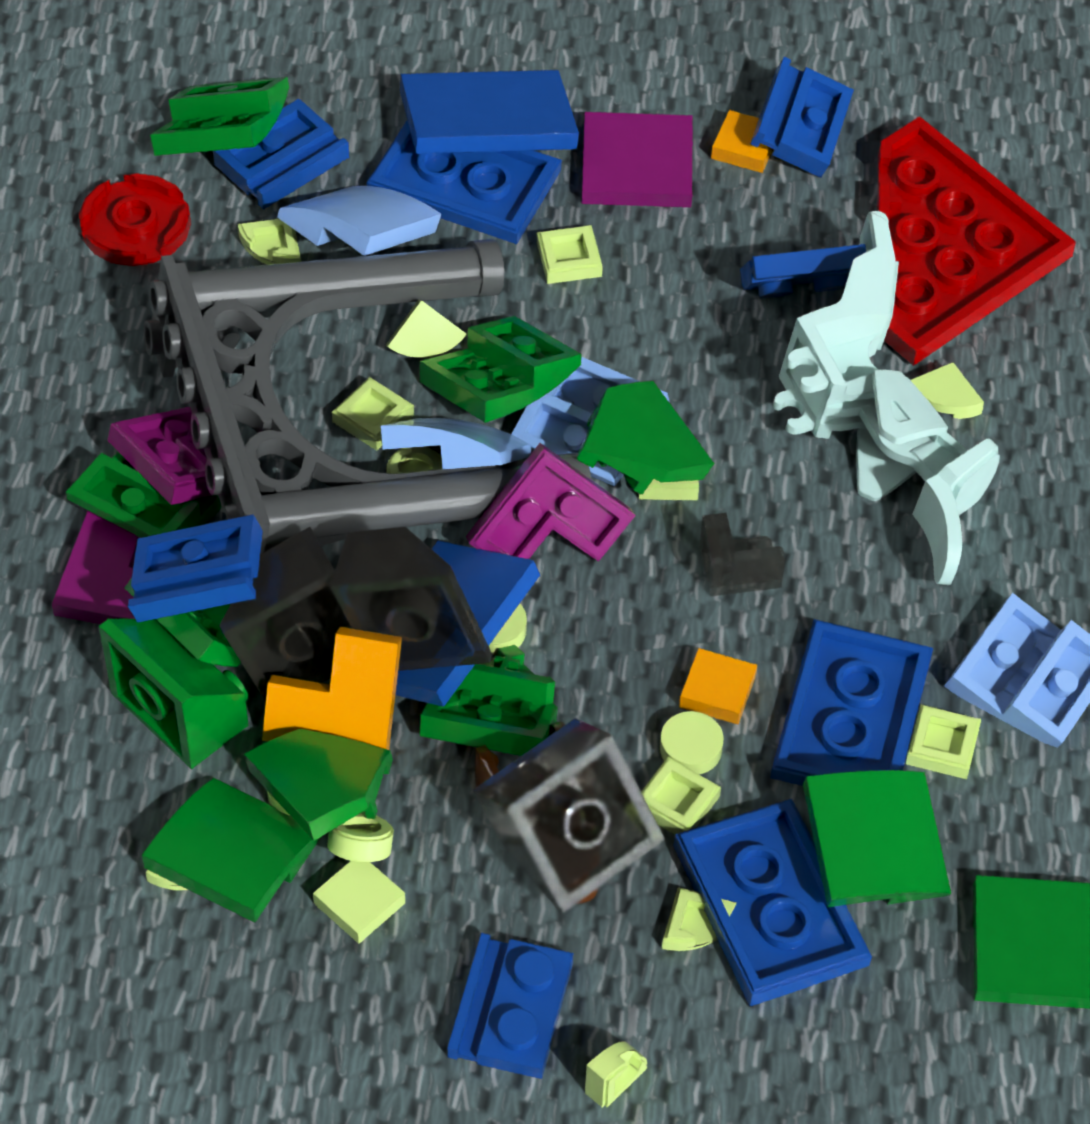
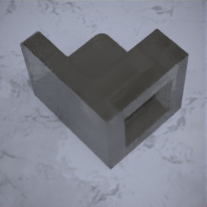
(739, 563)

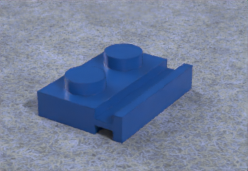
(802, 117)
(287, 158)
(778, 272)
(195, 568)
(511, 1006)

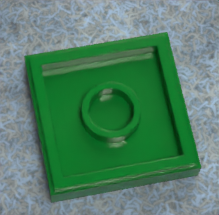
(1031, 941)

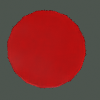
(139, 233)

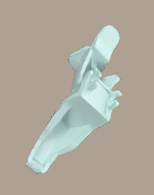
(898, 429)

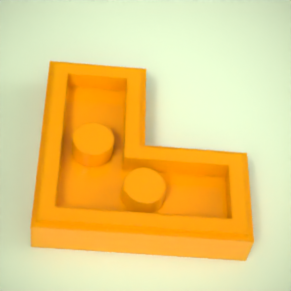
(356, 701)

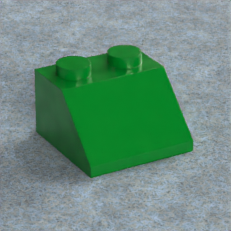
(170, 690)

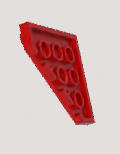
(957, 238)

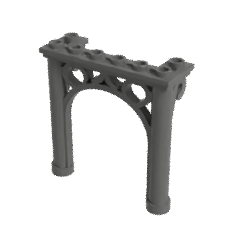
(197, 333)

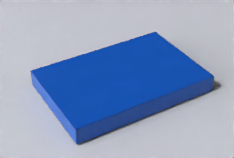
(488, 111)
(473, 189)
(493, 589)
(851, 704)
(781, 926)

